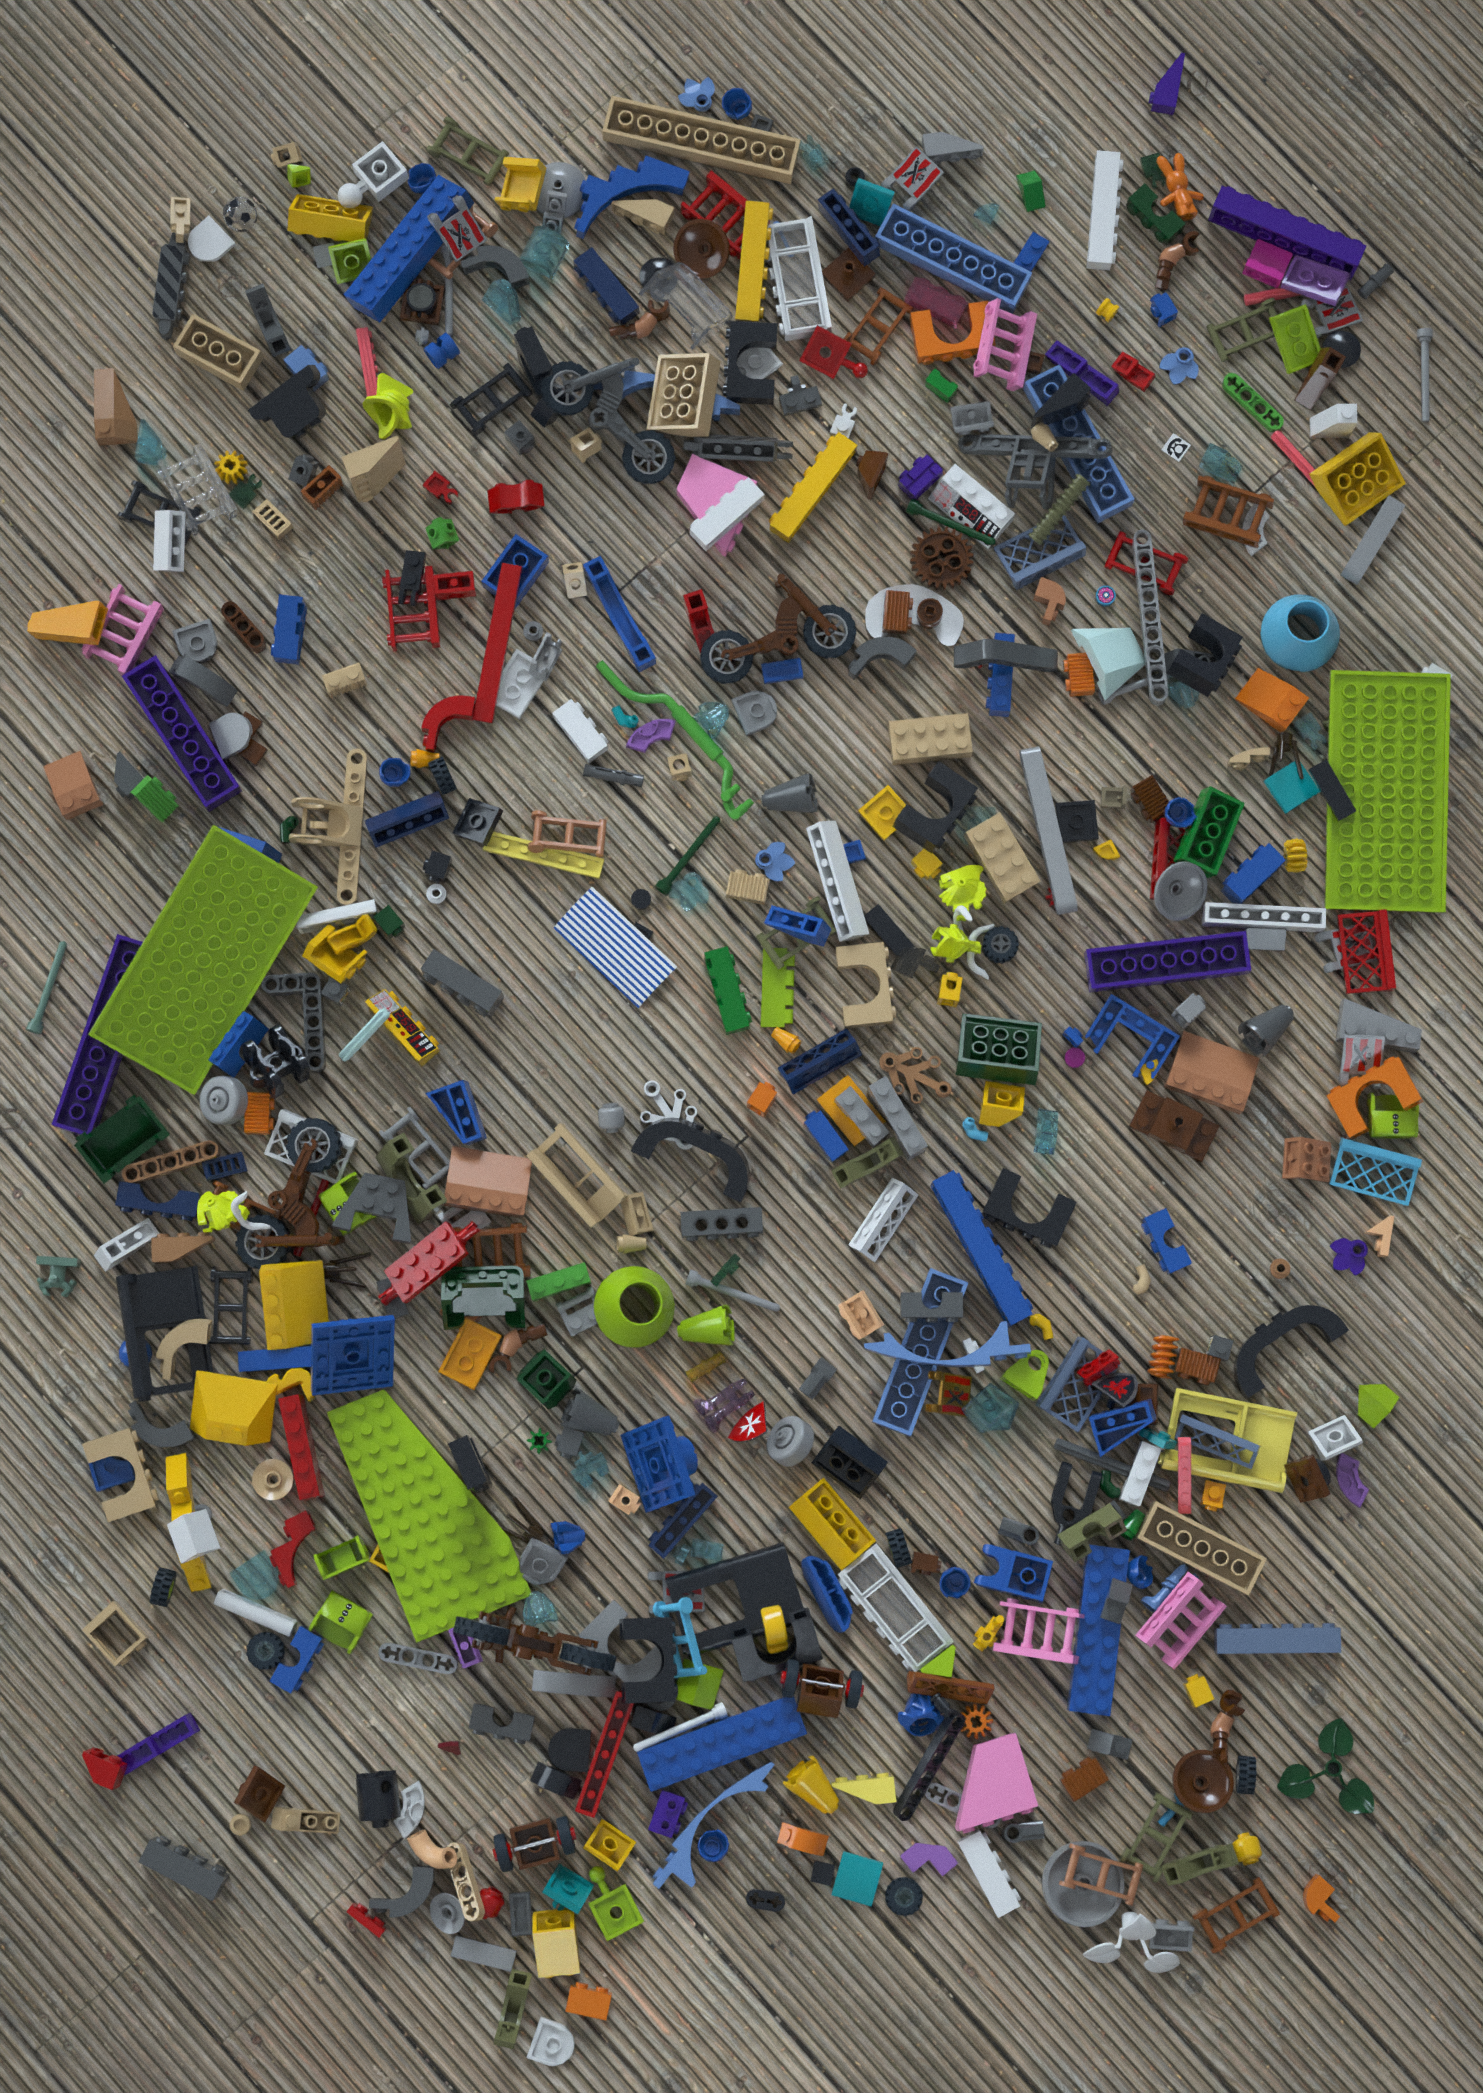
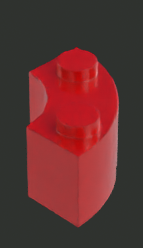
(521, 496)

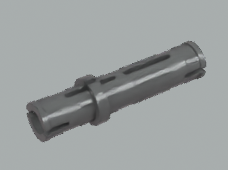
(622, 777)

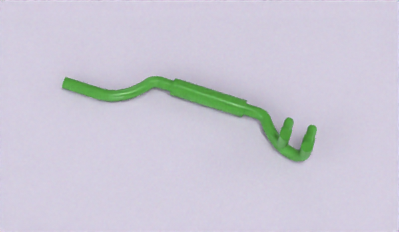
(695, 731)

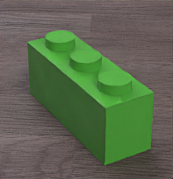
(558, 1282)

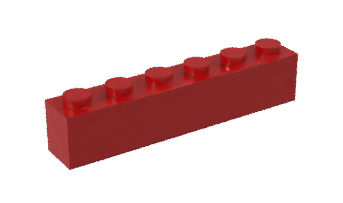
(604, 1756)

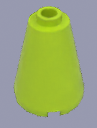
(709, 1327)

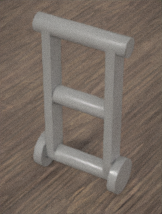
(412, 1116)

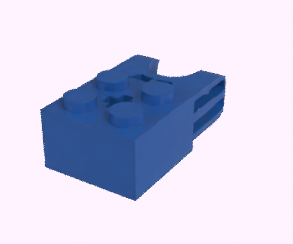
(1011, 1568)

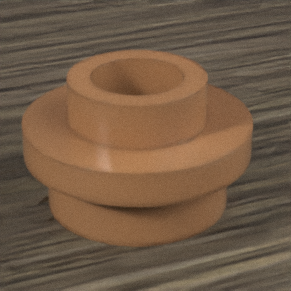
(1275, 1273)

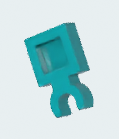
(1160, 1439)

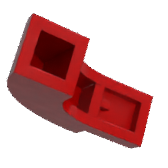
(698, 617)

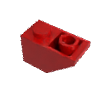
(104, 1769)

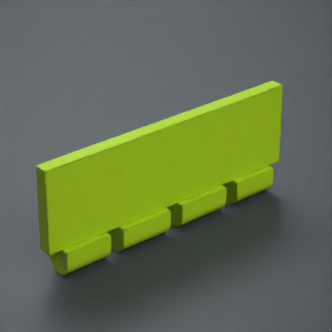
(774, 992)

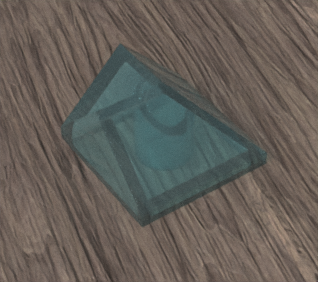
(991, 1410)

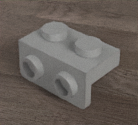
(971, 417)
(1172, 1936)

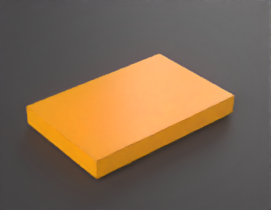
(844, 1123)
(470, 1354)

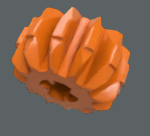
(982, 1718)

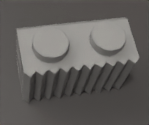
(1189, 1010)

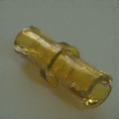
(705, 1366)

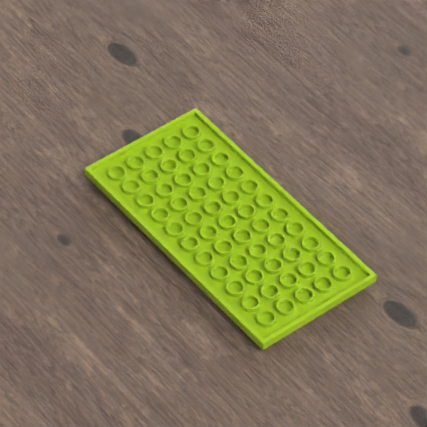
(1394, 765)
(203, 959)

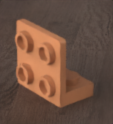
(1306, 1159)

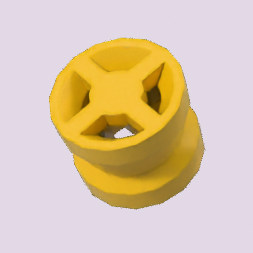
(1107, 310)

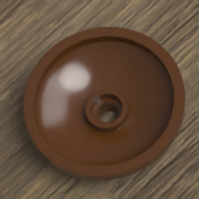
(690, 247)
(1215, 1777)

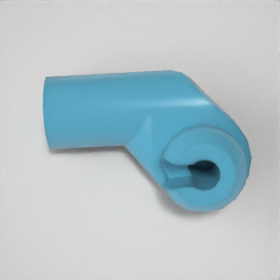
(972, 1131)

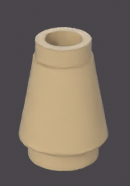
(1044, 436)
(629, 1244)

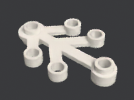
(666, 1110)

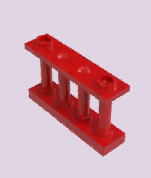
(729, 196)
(429, 616)

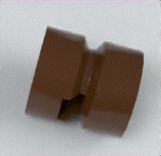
(929, 613)

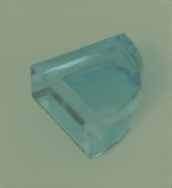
(987, 212)

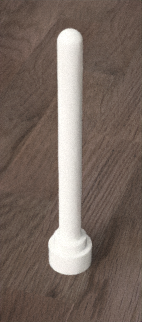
(718, 1712)

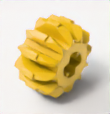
(238, 465)
(1295, 855)

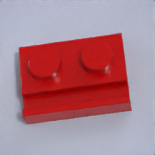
(374, 1924)

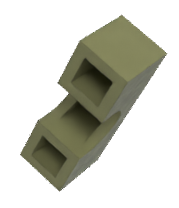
(1102, 1522)

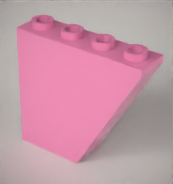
(702, 487)
(995, 1784)

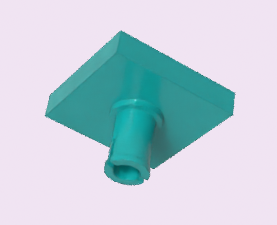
(871, 201)
(567, 1889)

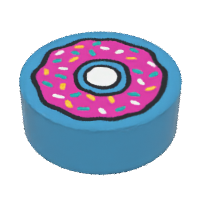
(1105, 596)

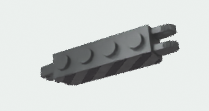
(169, 286)
(738, 447)

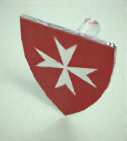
(751, 1425)

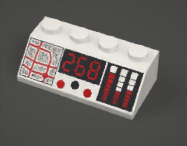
(971, 504)

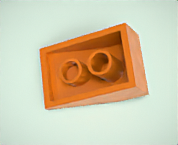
(1272, 699)

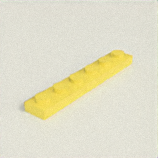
(558, 859)

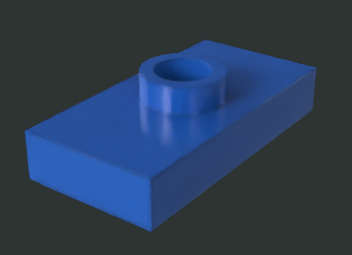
(782, 671)

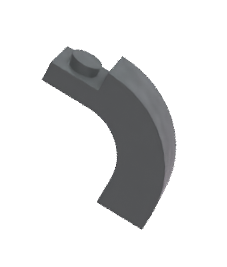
(500, 259)
(267, 320)
(881, 648)
(203, 679)
(167, 1438)
(421, 1886)

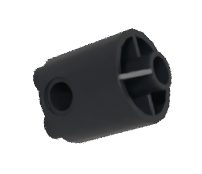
(378, 1797)

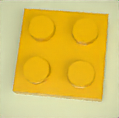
(882, 811)

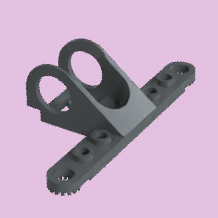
(1031, 455)

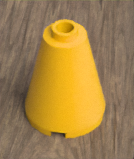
(812, 1785)

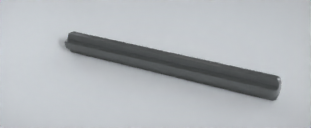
(1106, 1462)

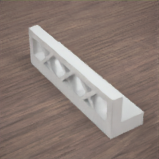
(880, 1217)

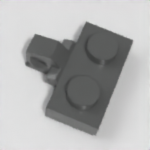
(799, 398)

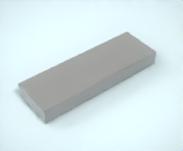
(483, 1953)

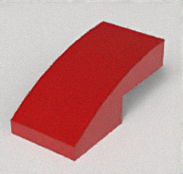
(1133, 372)

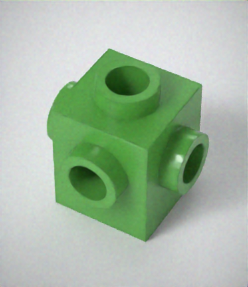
(442, 533)

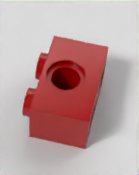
(454, 585)

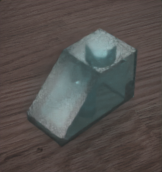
(503, 300)
(149, 446)
(1220, 463)
(1046, 1131)

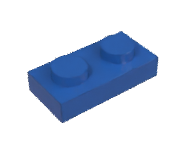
(1032, 252)

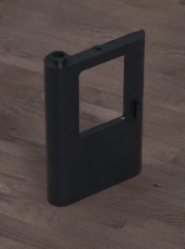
(157, 1303)
(762, 1581)

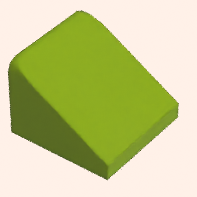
(298, 175)

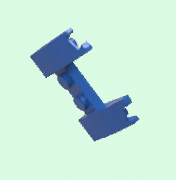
(1116, 1011)

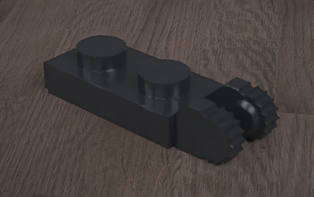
(412, 576)

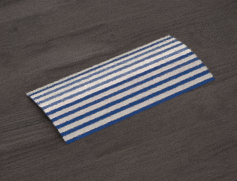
(615, 947)

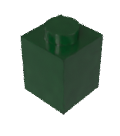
(389, 922)

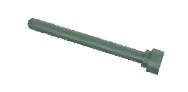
(35, 1025)

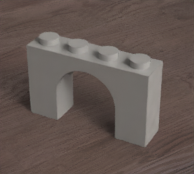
(908, 1135)
(600, 1631)

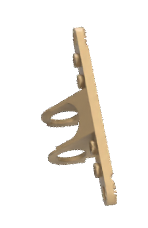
(343, 825)

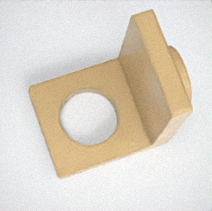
(574, 580)
(680, 774)

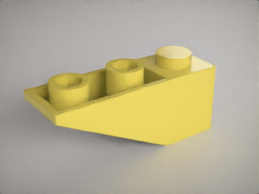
(875, 1790)

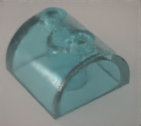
(544, 251)

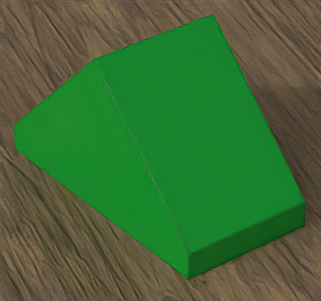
(1031, 190)

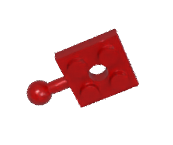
(831, 364)

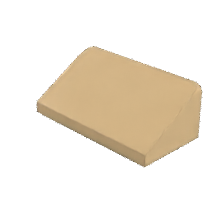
(636, 1214)

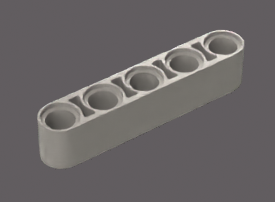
(1372, 540)

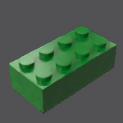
(1211, 832)

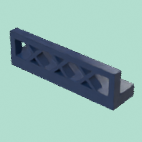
(822, 1063)

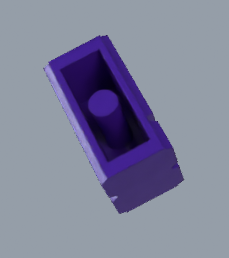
(920, 477)

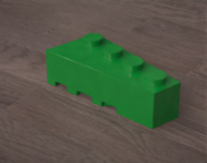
(726, 990)

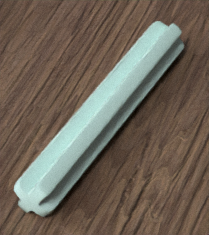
(364, 1034)

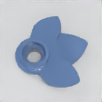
(695, 93)
(1179, 368)
(777, 861)

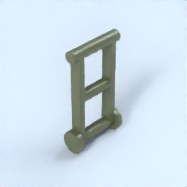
(437, 151)
(1267, 305)
(811, 905)
(1127, 1854)

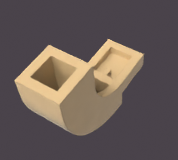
(186, 1332)

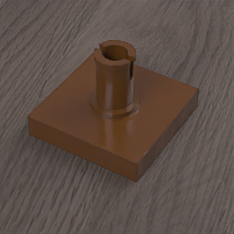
(848, 274)
(259, 1794)

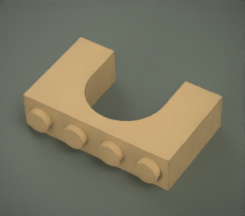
(871, 957)
(124, 1444)

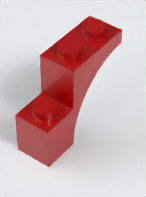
(283, 1557)

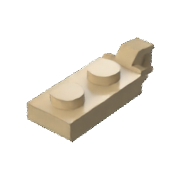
(180, 217)

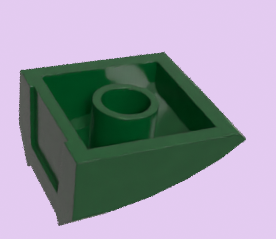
(546, 1379)

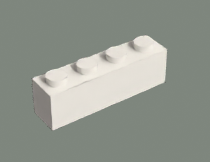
(726, 514)
(988, 1873)

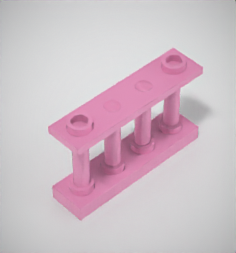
(1022, 343)
(142, 629)
(1170, 1609)
(1026, 1648)

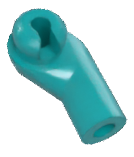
(624, 720)

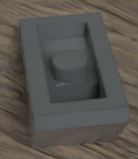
(1116, 1601)
(1109, 1744)

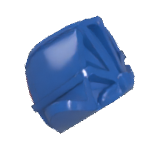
(919, 1707)

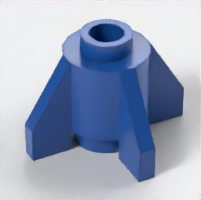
(567, 1536)

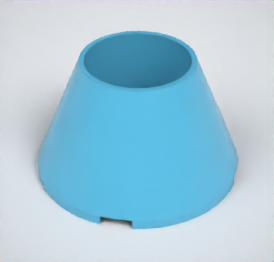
(1291, 651)

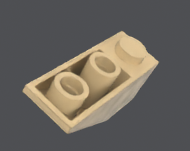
(649, 213)
(305, 1820)

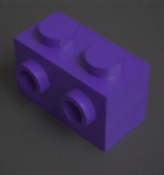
(667, 1813)

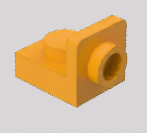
(1213, 1495)

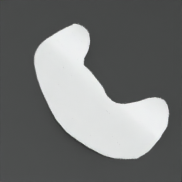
(948, 629)

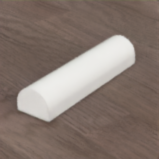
(336, 916)
(255, 1612)

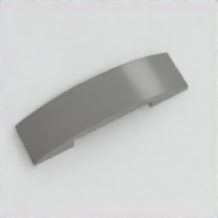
(573, 1684)

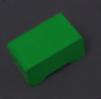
(941, 386)

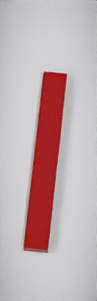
(497, 643)

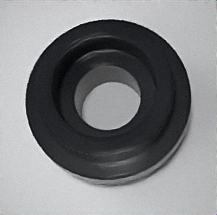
(854, 171)

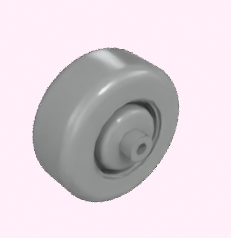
(223, 1100)
(790, 1441)

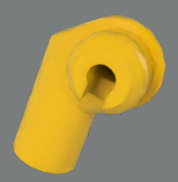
(1043, 1323)

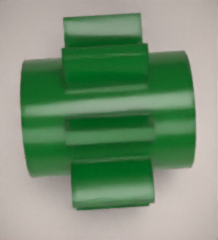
(545, 1441)

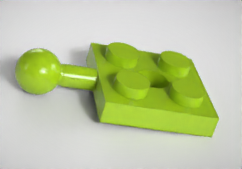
(619, 1897)

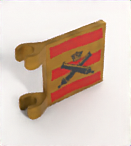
(953, 1393)

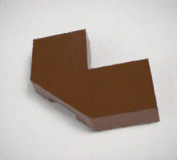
(254, 751)

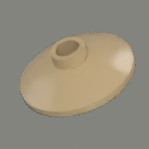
(262, 1476)

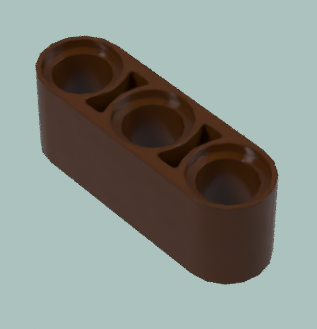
(237, 620)

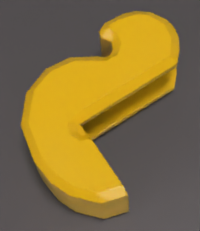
(352, 935)
(292, 1379)
(774, 1629)

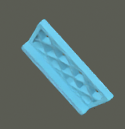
(1379, 1154)

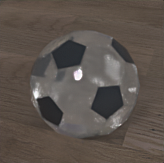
(240, 214)

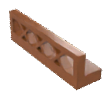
(949, 1687)

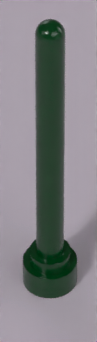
(916, 508)
(664, 885)

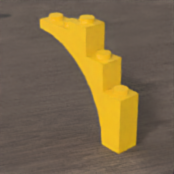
(182, 1502)

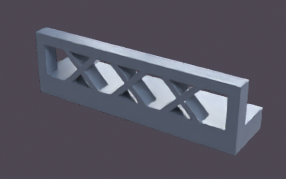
(1224, 1436)

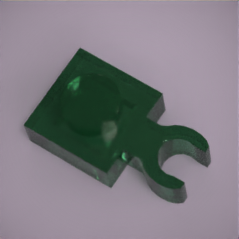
(1152, 169)
(244, 493)
(729, 1267)

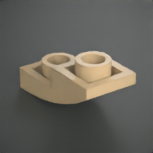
(1242, 759)

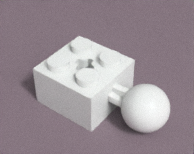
(379, 184)

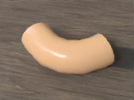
(430, 1853)

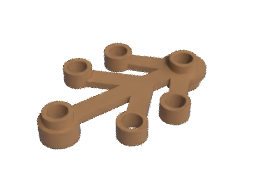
(912, 1073)

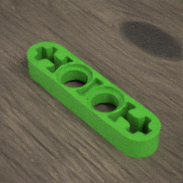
(1255, 400)

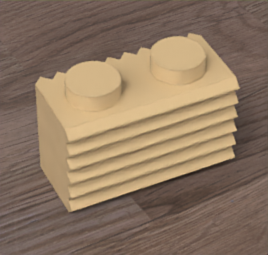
(344, 680)
(747, 887)

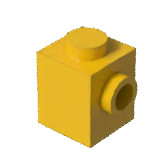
(926, 865)
(1198, 1690)

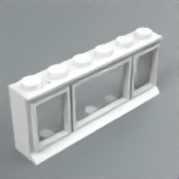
(797, 279)
(894, 1608)

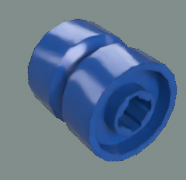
(441, 351)

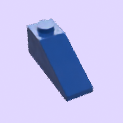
(798, 925)

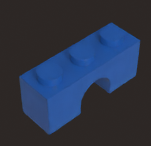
(227, 1053)
(1170, 1258)
(290, 1677)

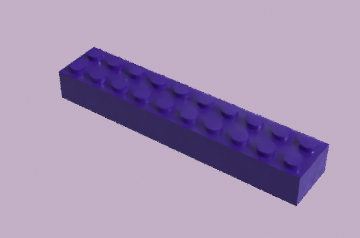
(94, 1062)

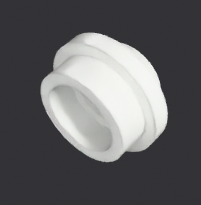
(439, 899)

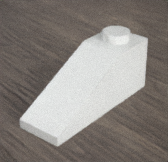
(125, 1244)

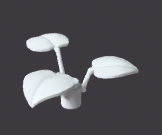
(1134, 1928)

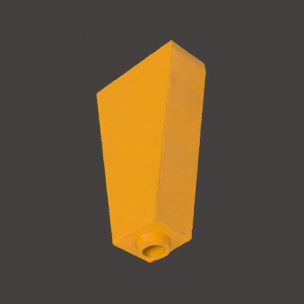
(71, 623)

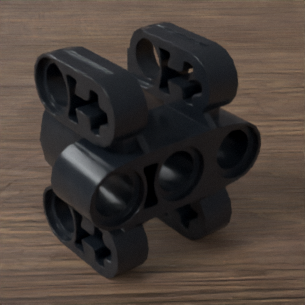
(282, 1048)

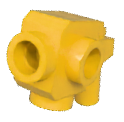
(986, 1634)

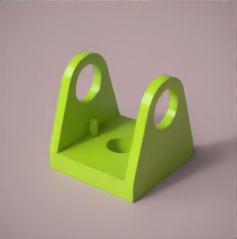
(1026, 1380)

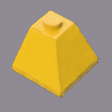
(1001, 1103)

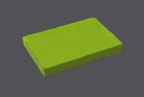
(1295, 338)

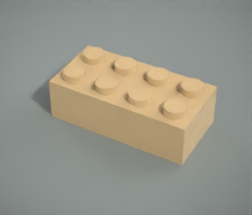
(218, 352)
(930, 739)
(1001, 858)

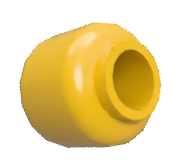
(1247, 1848)

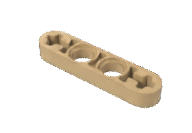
(462, 1883)

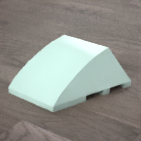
(1112, 654)

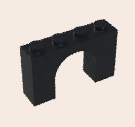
(743, 337)
(532, 358)
(1205, 675)
(930, 832)
(1000, 1209)
(470, 1464)
(660, 1633)
(757, 1664)

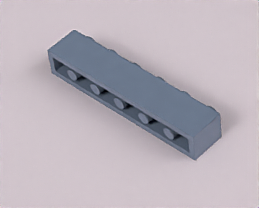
(1277, 1640)

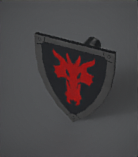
(1118, 1387)

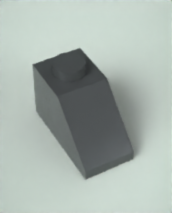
(125, 776)

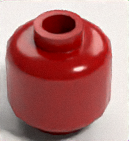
(492, 1901)

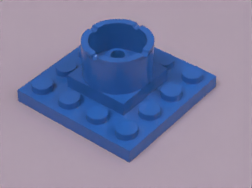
(352, 1354)
(660, 1463)

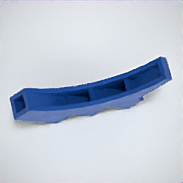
(650, 176)

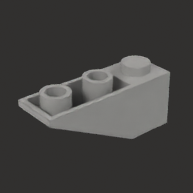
(946, 147)

